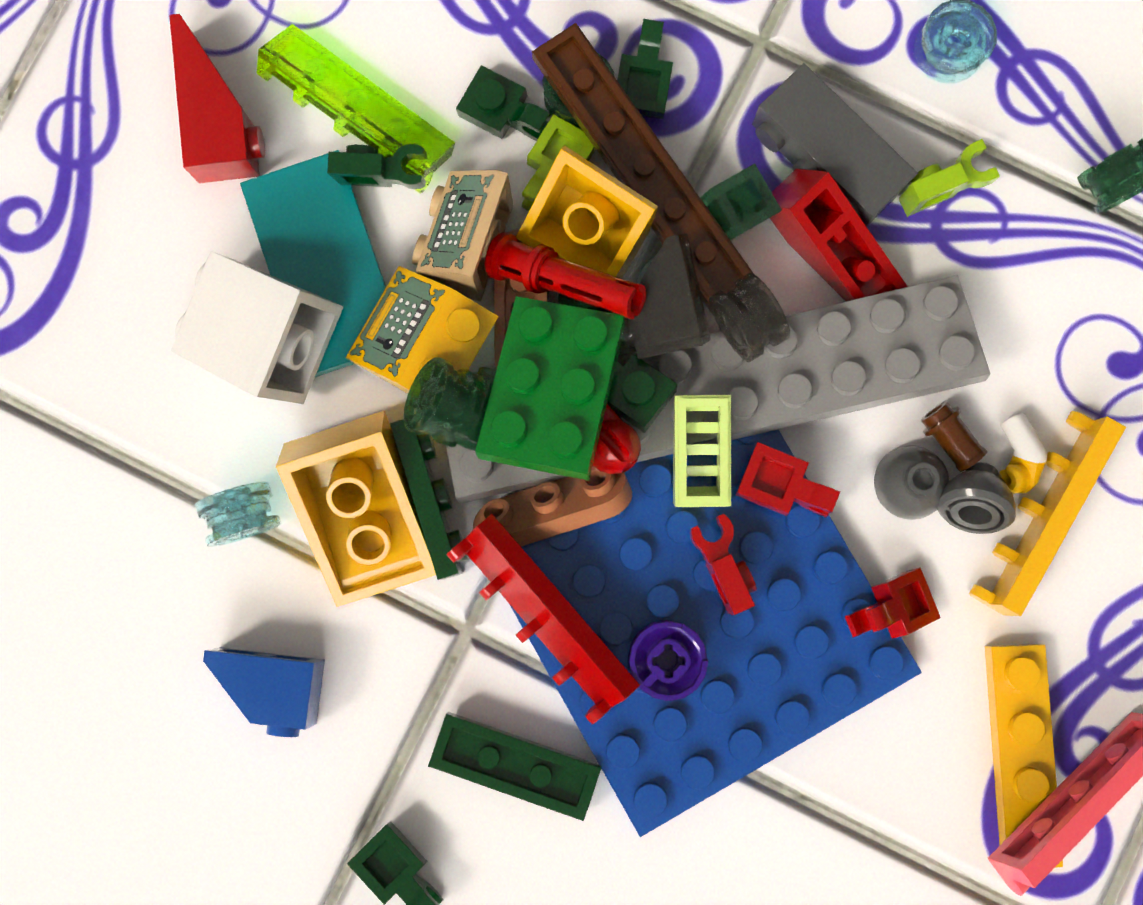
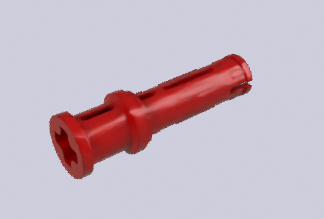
(543, 270)

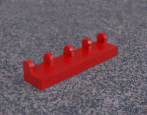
(546, 615)

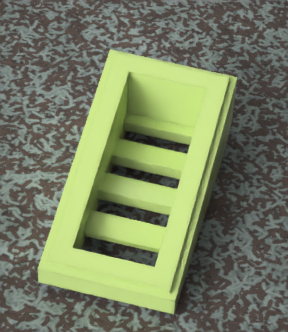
(702, 495)

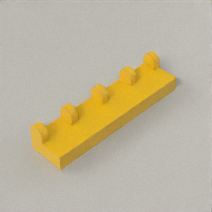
(1053, 516)

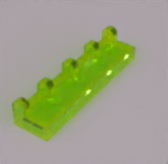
(351, 100)

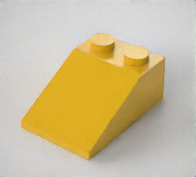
(356, 508)

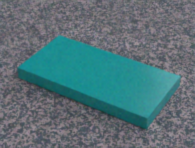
(318, 243)

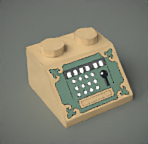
(465, 221)

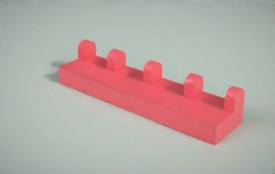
(1072, 808)

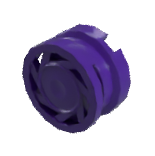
(667, 660)

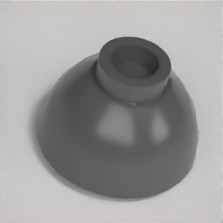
(910, 482)
(978, 501)

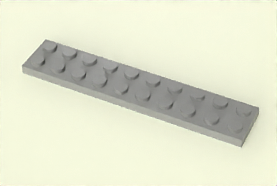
(830, 366)

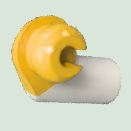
(1028, 457)

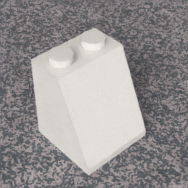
(255, 330)

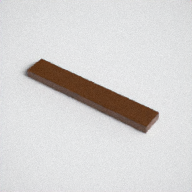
(638, 156)

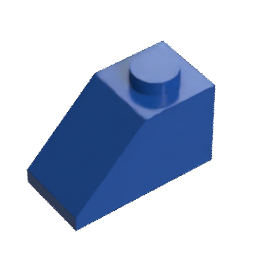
(270, 687)

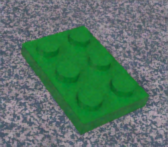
(551, 388)

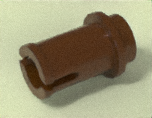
(953, 435)

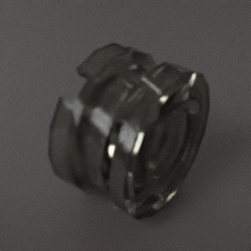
(750, 317)

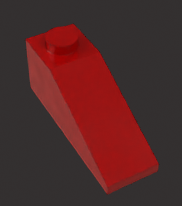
(214, 128)
(832, 236)

